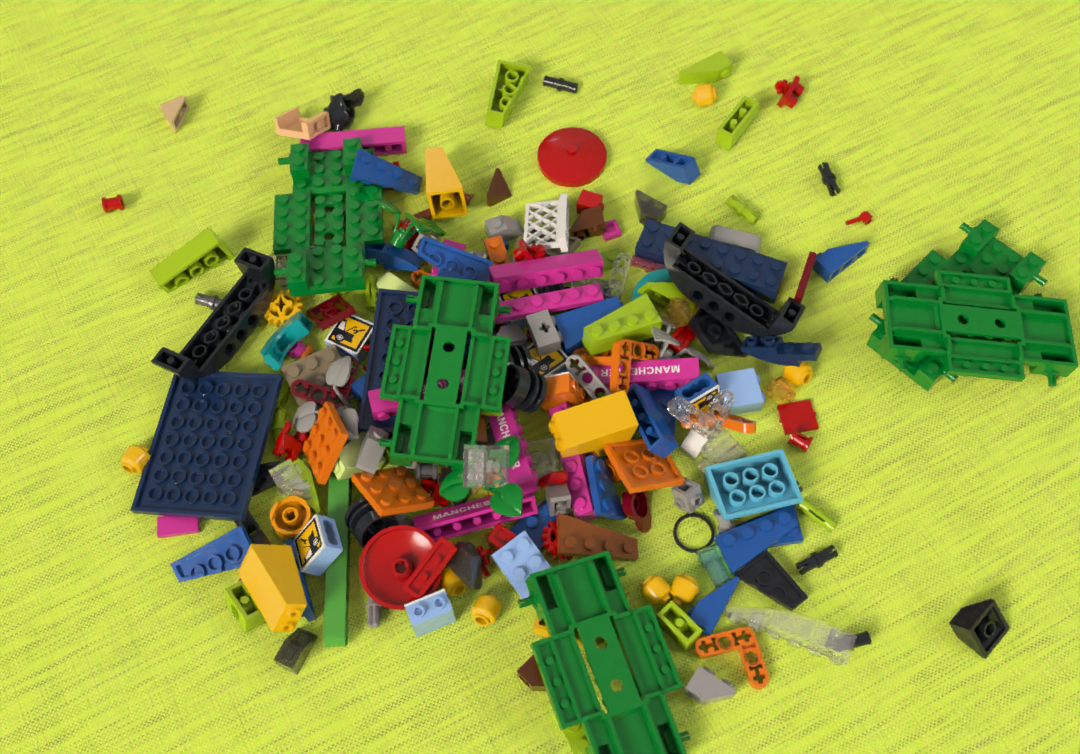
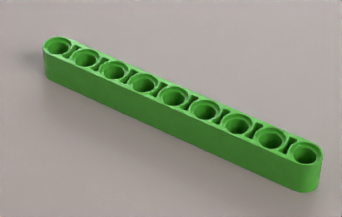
(338, 572)

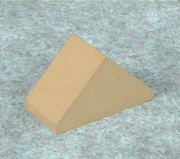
(175, 111)

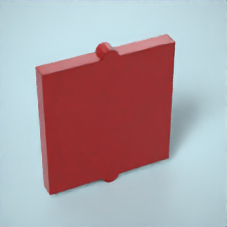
(798, 416)

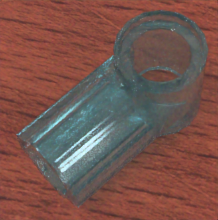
(712, 560)

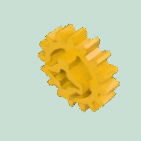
(282, 308)

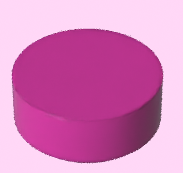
(296, 350)

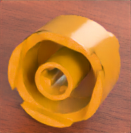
(290, 516)

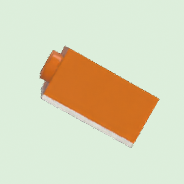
(562, 389)

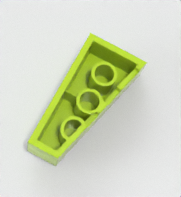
(506, 89)
(191, 260)
(628, 322)

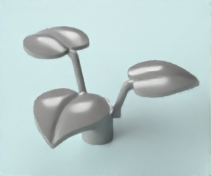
(664, 352)
(337, 376)

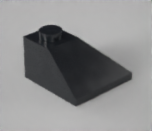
(980, 626)

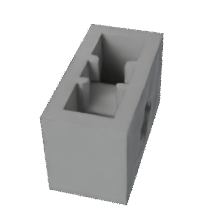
(543, 332)

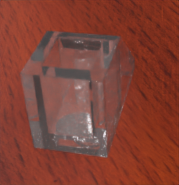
(289, 481)

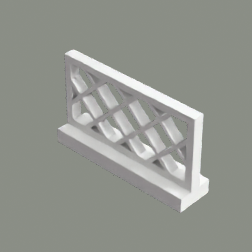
(560, 223)

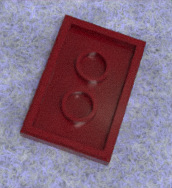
(805, 276)
(330, 312)

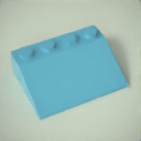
(752, 485)

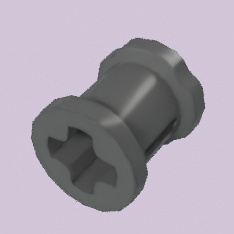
(425, 470)

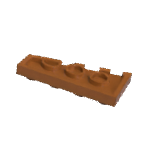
(586, 539)

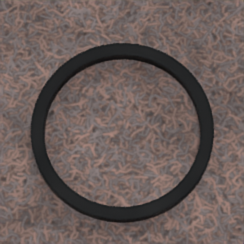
(687, 516)

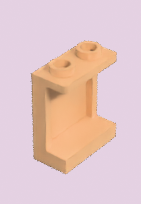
(295, 126)

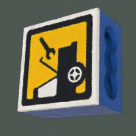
(699, 392)

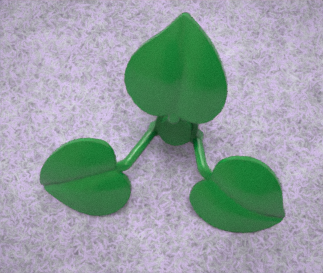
(403, 235)
(506, 499)

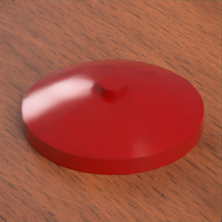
(572, 157)
(390, 561)

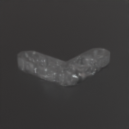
(612, 284)
(704, 419)

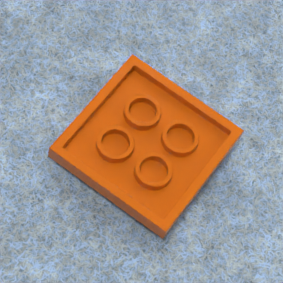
(325, 442)
(642, 469)
(392, 491)

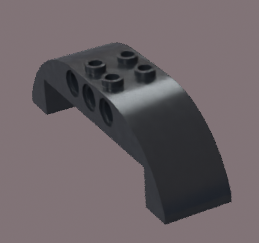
(721, 294)
(228, 324)

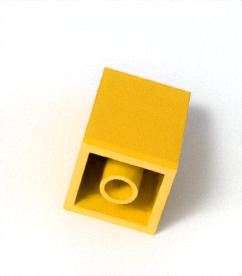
(443, 186)
(593, 424)
(274, 585)

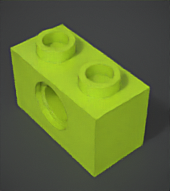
(243, 606)
(678, 626)

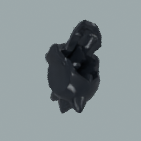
(342, 109)

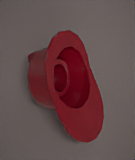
(637, 508)

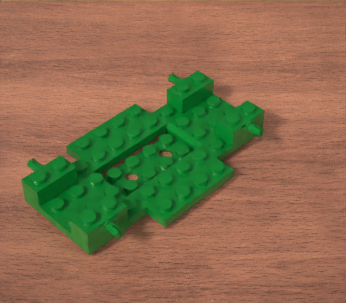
(977, 255)
(330, 264)
(923, 314)
(437, 426)
(592, 600)

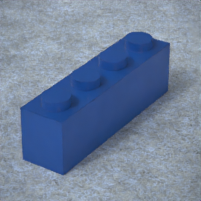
(651, 422)

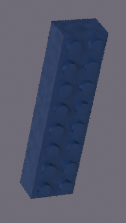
(749, 269)

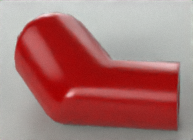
(554, 477)

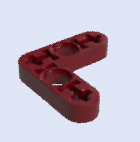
(345, 392)

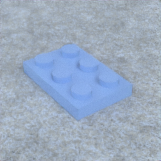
(519, 560)

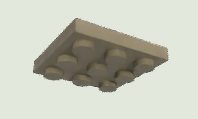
(314, 370)

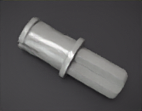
(373, 617)

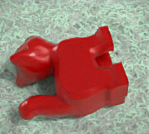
(289, 444)

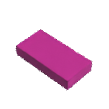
(175, 526)

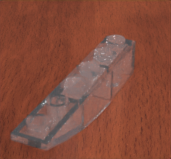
(798, 630)

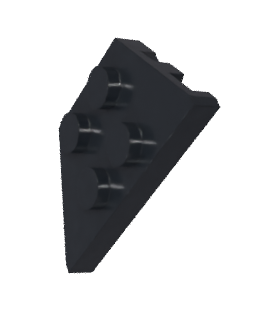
(715, 335)

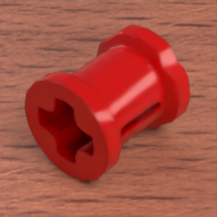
(113, 203)
(800, 440)

